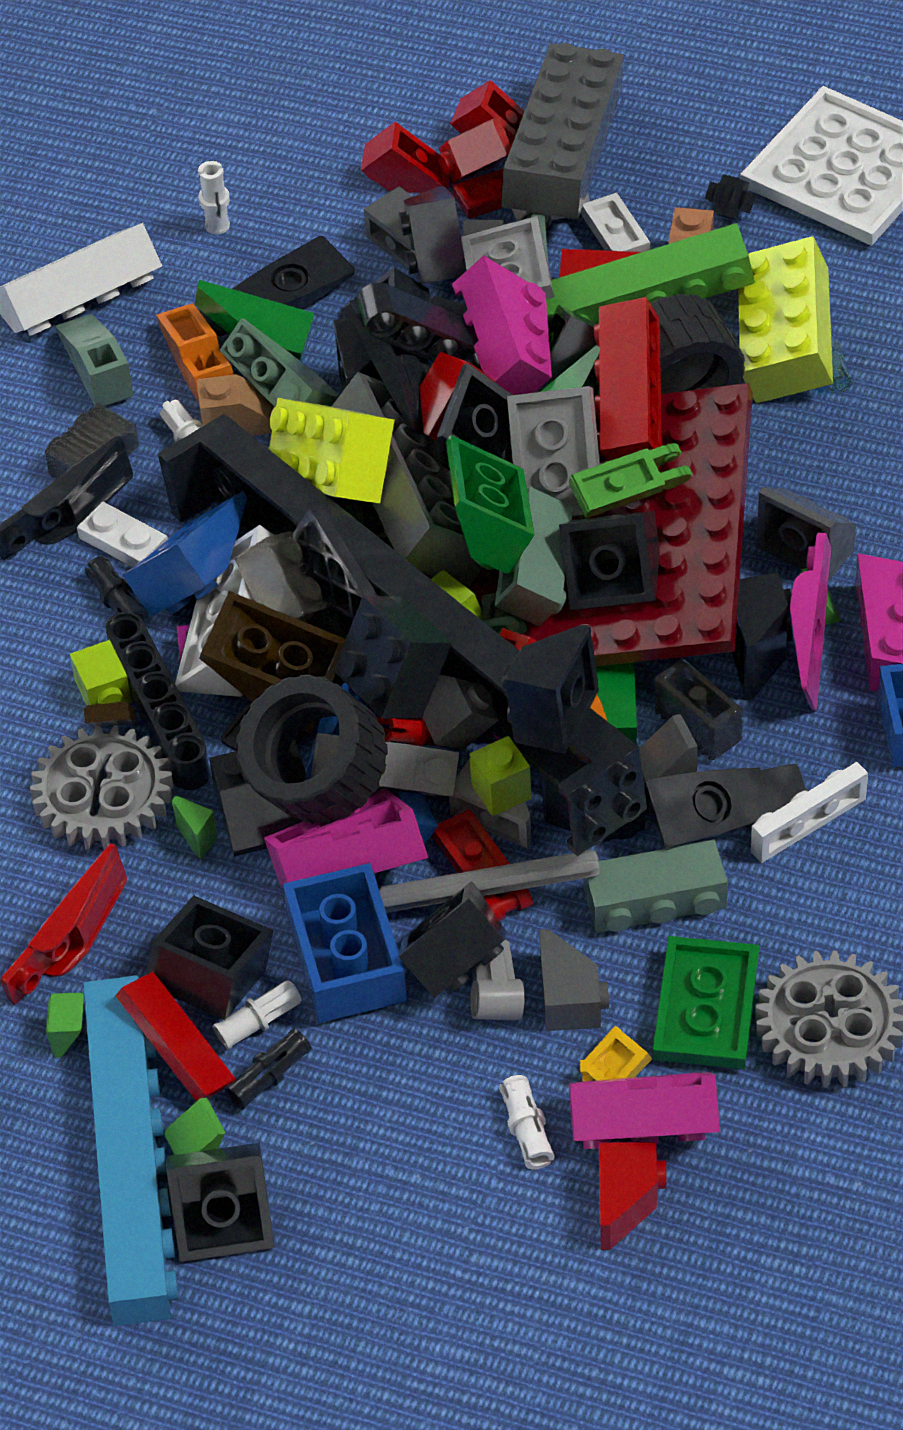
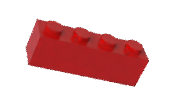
(628, 378)

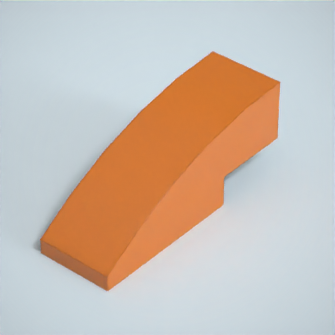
(193, 345)

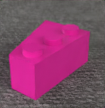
(508, 324)
(881, 612)
(377, 833)
(644, 1108)

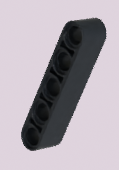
(416, 324)
(159, 701)

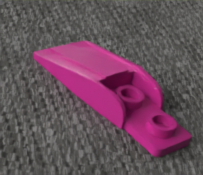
(809, 615)

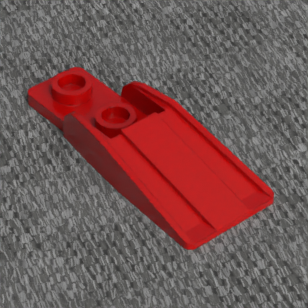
(70, 928)

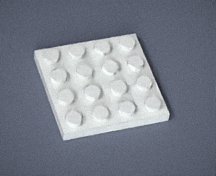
(835, 166)

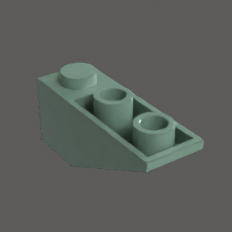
(97, 359)
(273, 368)

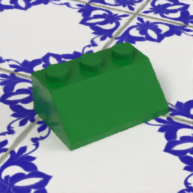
(490, 505)

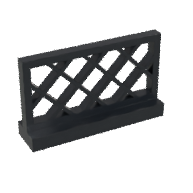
(338, 613)

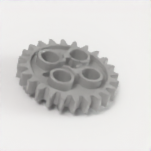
(129, 798)
(830, 1018)

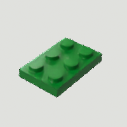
(706, 1002)

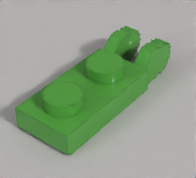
(627, 479)

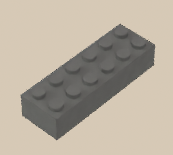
(563, 131)
(416, 490)

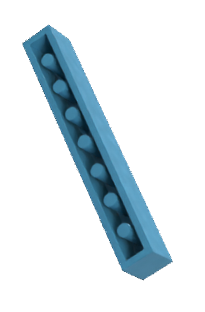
(129, 1160)

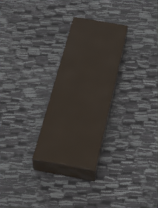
(110, 714)

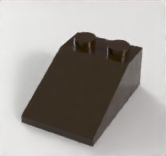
(262, 646)

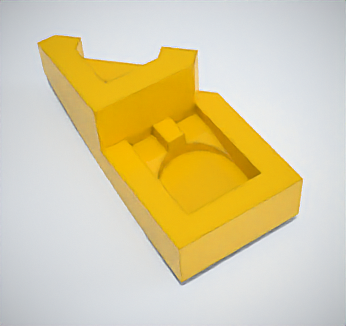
(614, 1058)

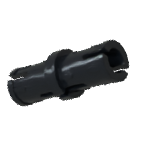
(113, 590)
(246, 1088)

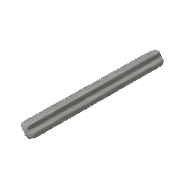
(491, 880)

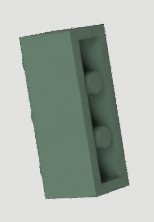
(537, 579)
(657, 887)

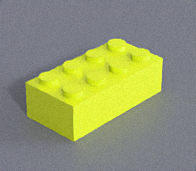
(786, 321)
(333, 447)

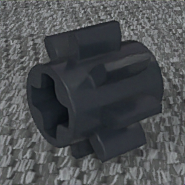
(730, 197)

